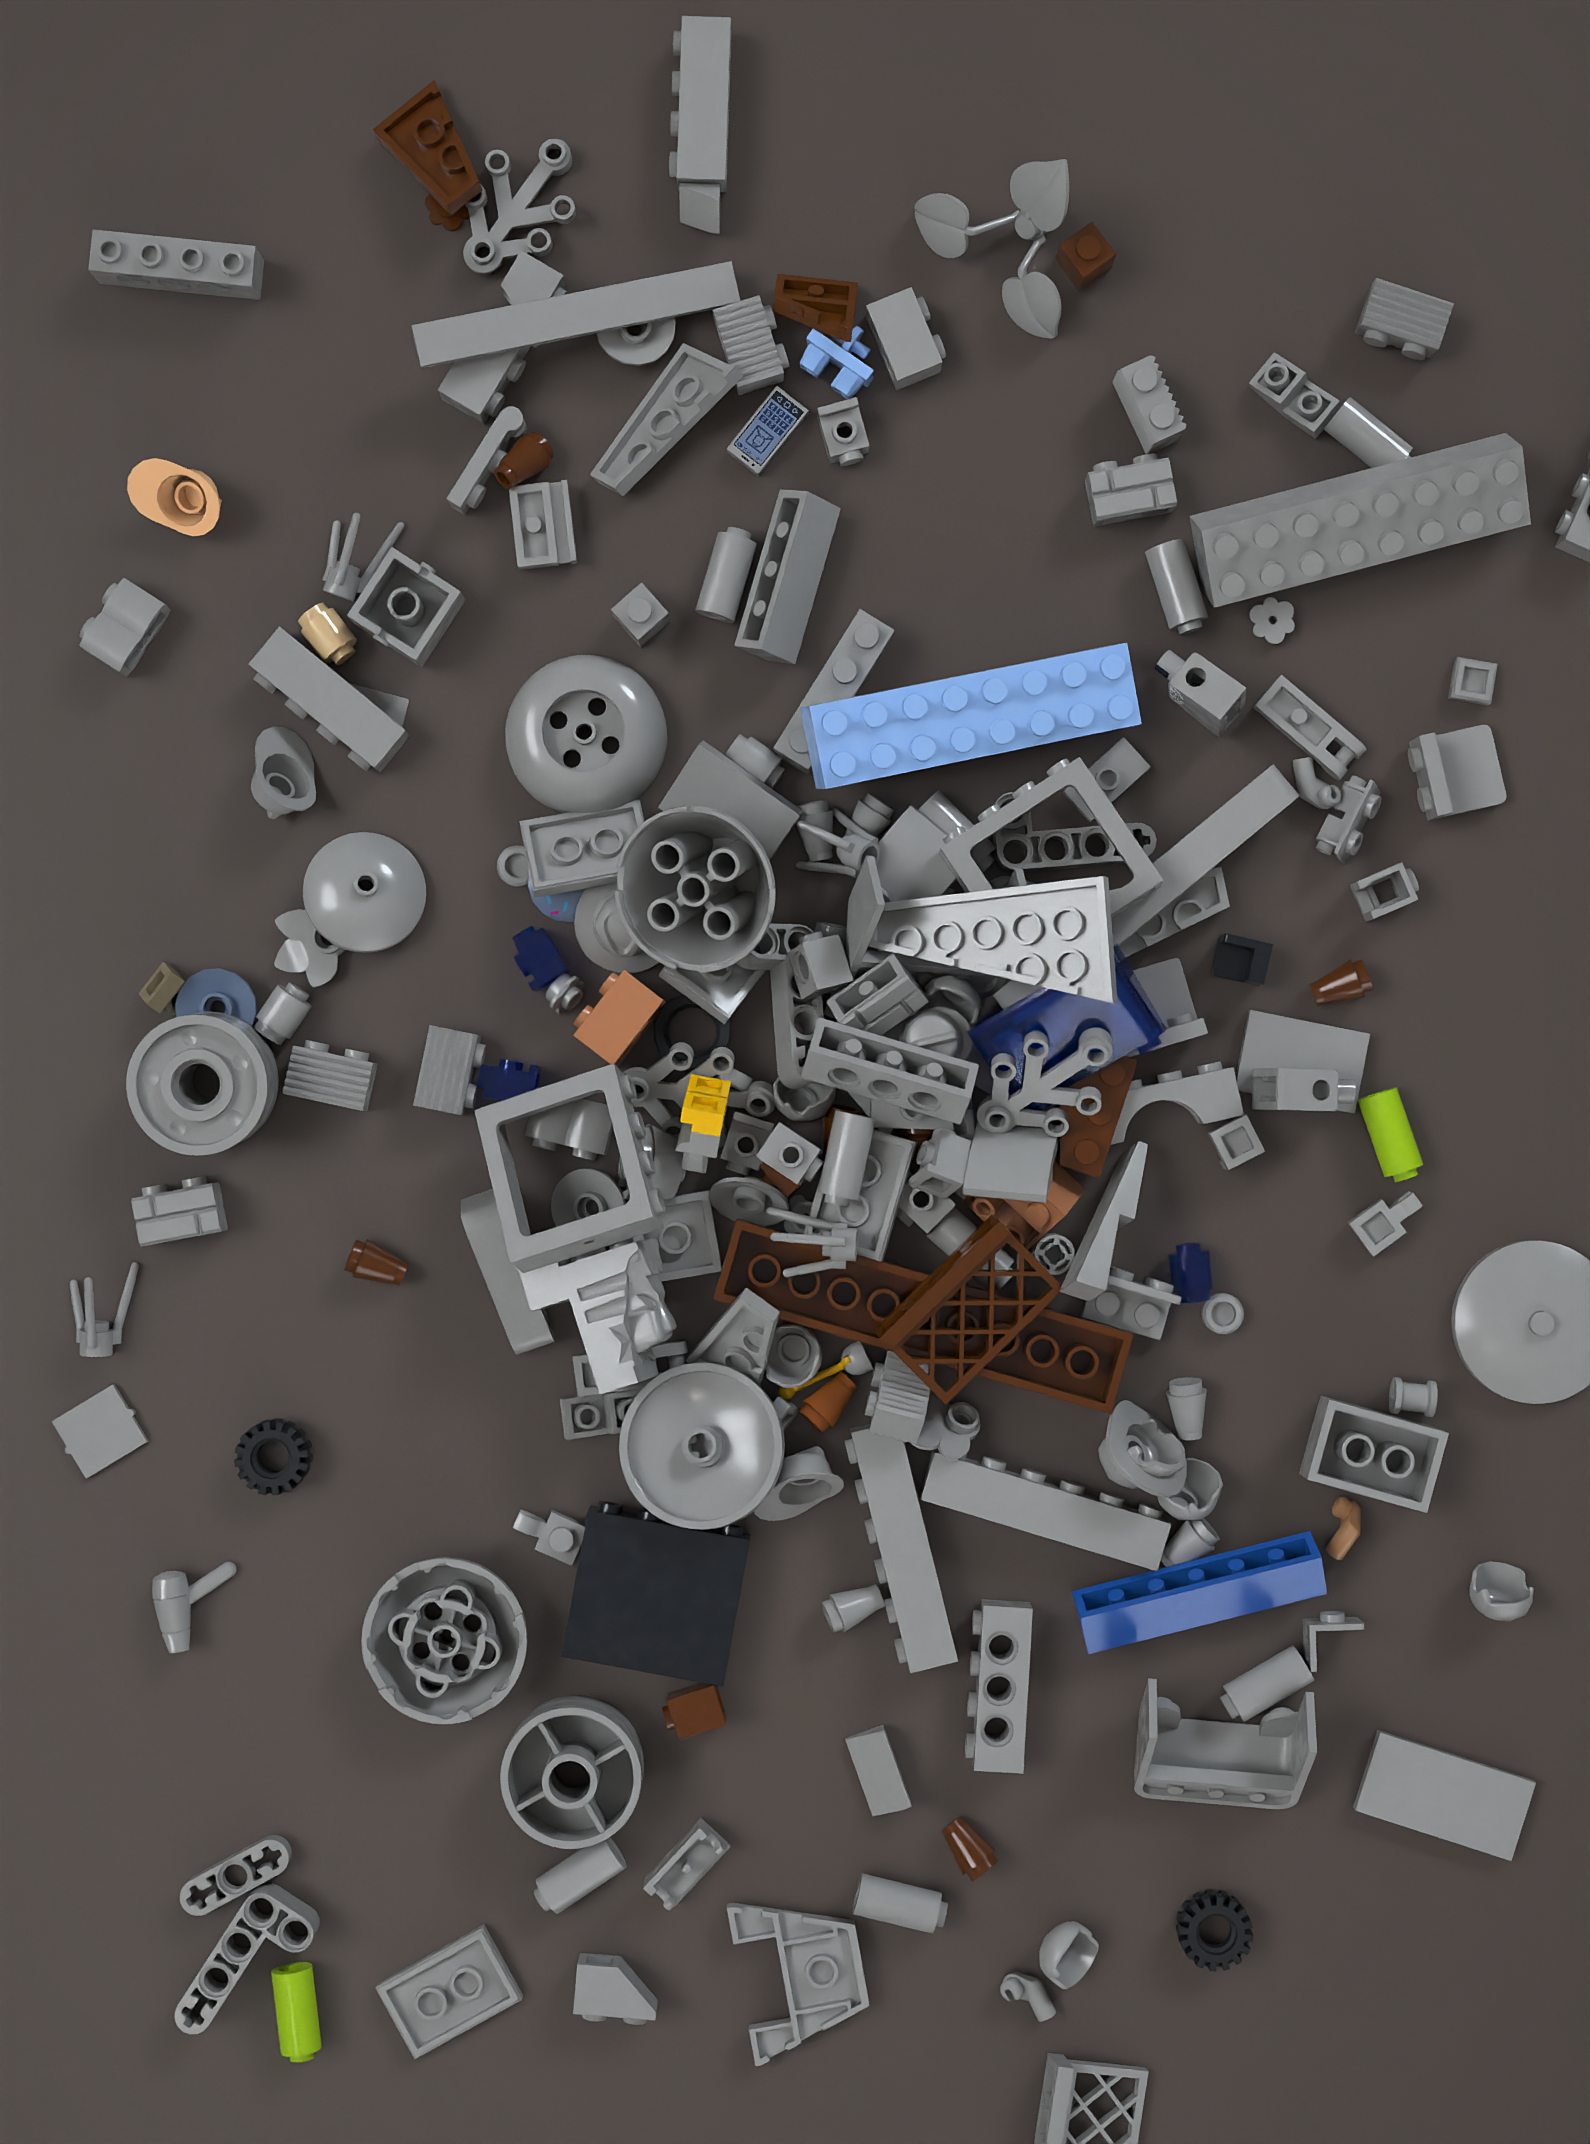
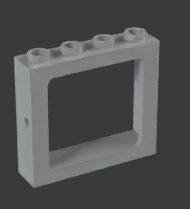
(1061, 775)
(593, 1232)

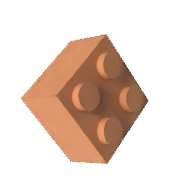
(618, 1017)

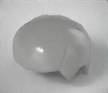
(955, 995)
(804, 1103)
(793, 1355)
(1198, 1493)
(1500, 1591)
(1067, 1953)

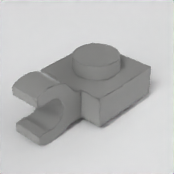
(1380, 1224)
(557, 1535)

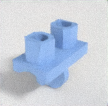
(853, 371)

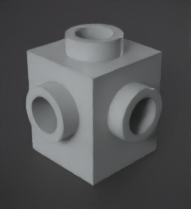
(924, 1216)

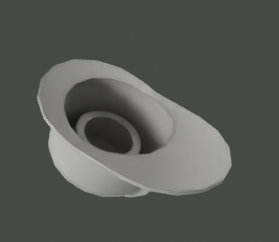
(283, 772)
(935, 1030)
(801, 1485)

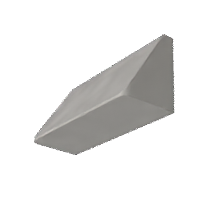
(878, 1771)

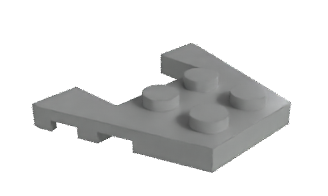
(818, 1969)

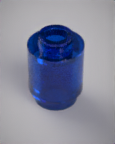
(1191, 1272)

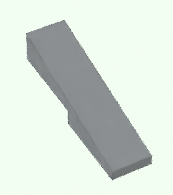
(1117, 1208)

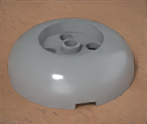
(600, 779)
(432, 1686)

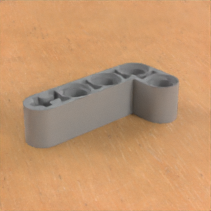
(1071, 838)
(787, 1004)
(483, 1228)
(235, 1959)

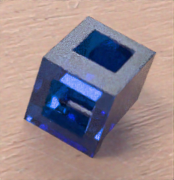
(538, 957)
(507, 1079)

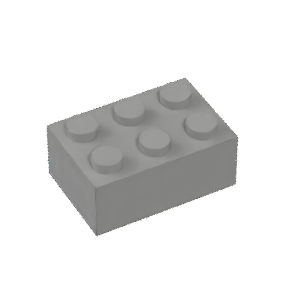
(1373, 1454)

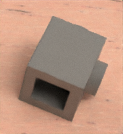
(791, 1155)

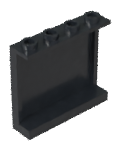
(655, 1595)

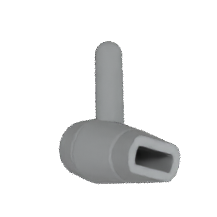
(174, 1600)

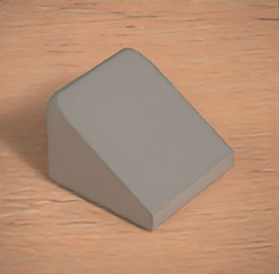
(700, 206)

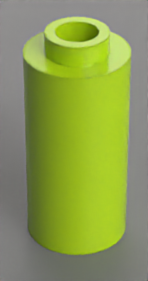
(1391, 1134)
(296, 2011)

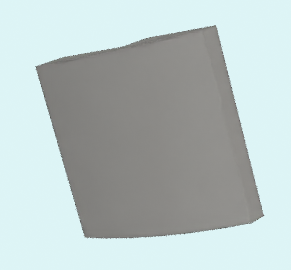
(912, 860)
(1011, 1164)

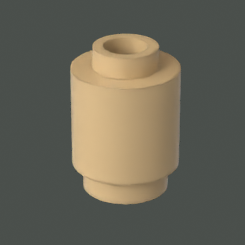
(327, 634)

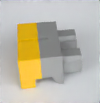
(702, 1121)

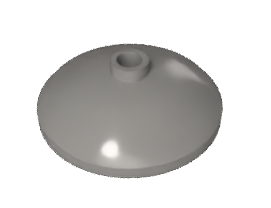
(361, 918)

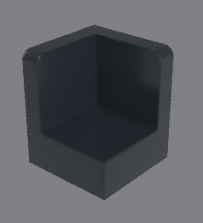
(1241, 959)

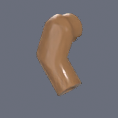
(1349, 1529)

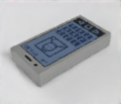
(767, 431)

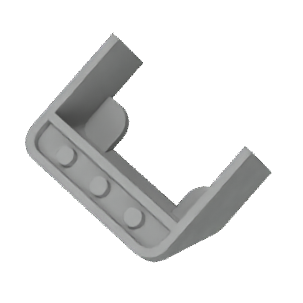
(864, 912)
(1223, 1760)

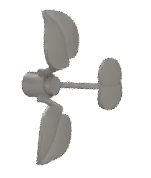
(1043, 197)

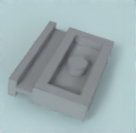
(542, 524)

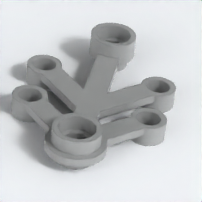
(515, 212)
(1043, 1087)
(656, 1089)

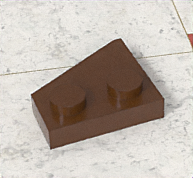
(817, 303)

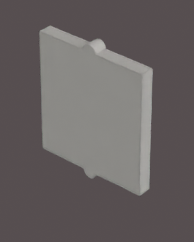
(100, 1431)

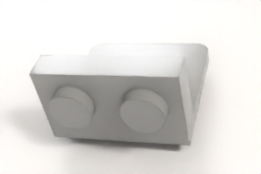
(1456, 771)

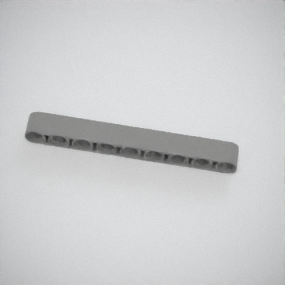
(1193, 858)

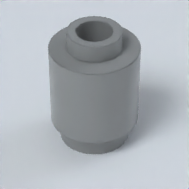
(756, 759)
(282, 1013)

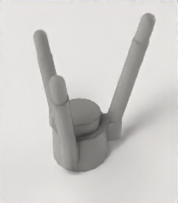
(343, 578)
(850, 849)
(837, 1242)
(94, 1335)

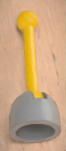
(854, 1360)

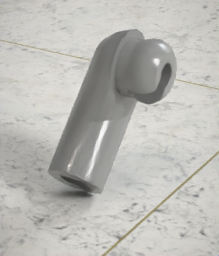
(1313, 789)
(1029, 1989)

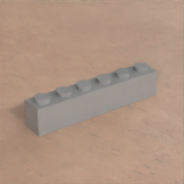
(1047, 1509)
(904, 1550)

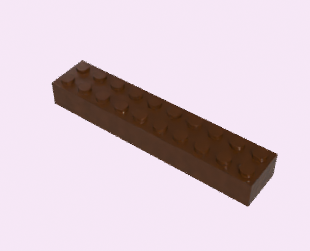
(1049, 1356)

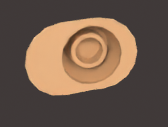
(174, 496)

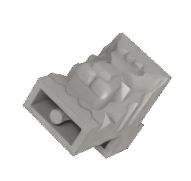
(614, 1304)

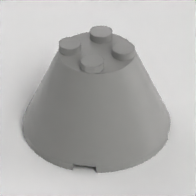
(695, 888)

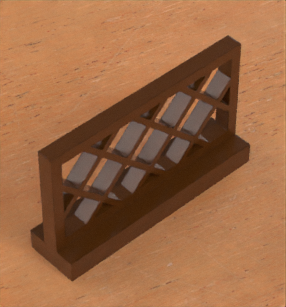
(943, 1284)

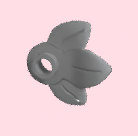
(305, 949)
(948, 1428)

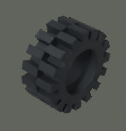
(249, 1463)
(1231, 1947)

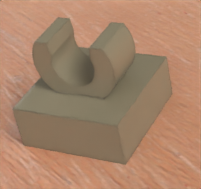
(161, 989)

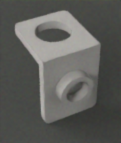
(1327, 1622)

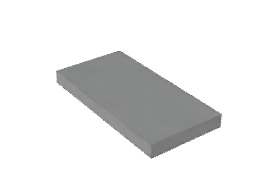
(1444, 1795)

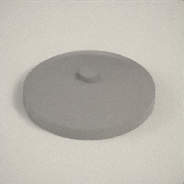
(1526, 1321)
(701, 1446)

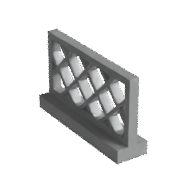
(1058, 2094)

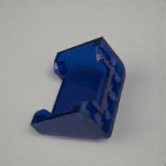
(1063, 1019)

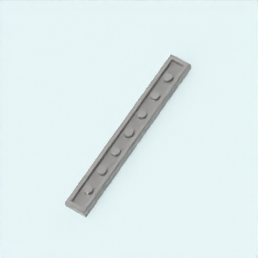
(575, 314)

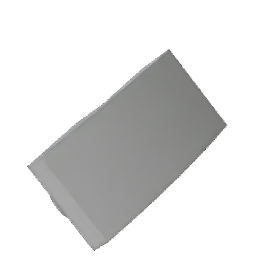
(1294, 396)
(595, 1413)

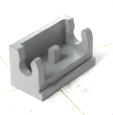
(685, 1864)

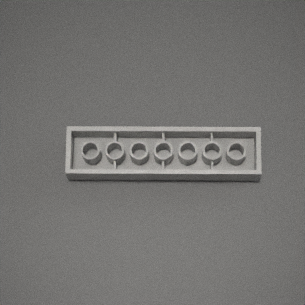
(1361, 519)

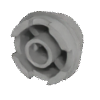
(666, 1160)

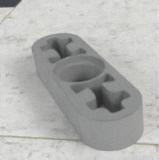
(215, 1899)

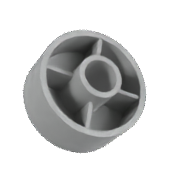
(163, 1088)
(580, 1732)

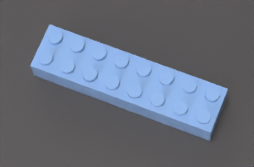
(970, 716)

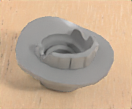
(604, 934)
(1142, 1452)

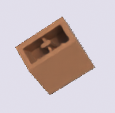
(1029, 1219)

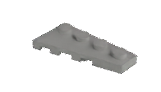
(669, 410)

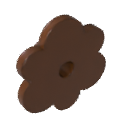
(441, 216)

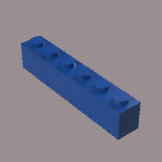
(1199, 1592)

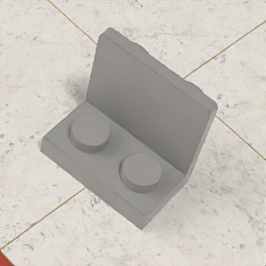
(1171, 998)
(1132, 1304)

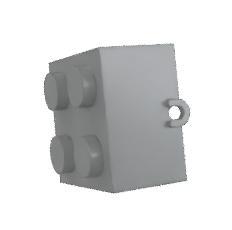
(406, 606)

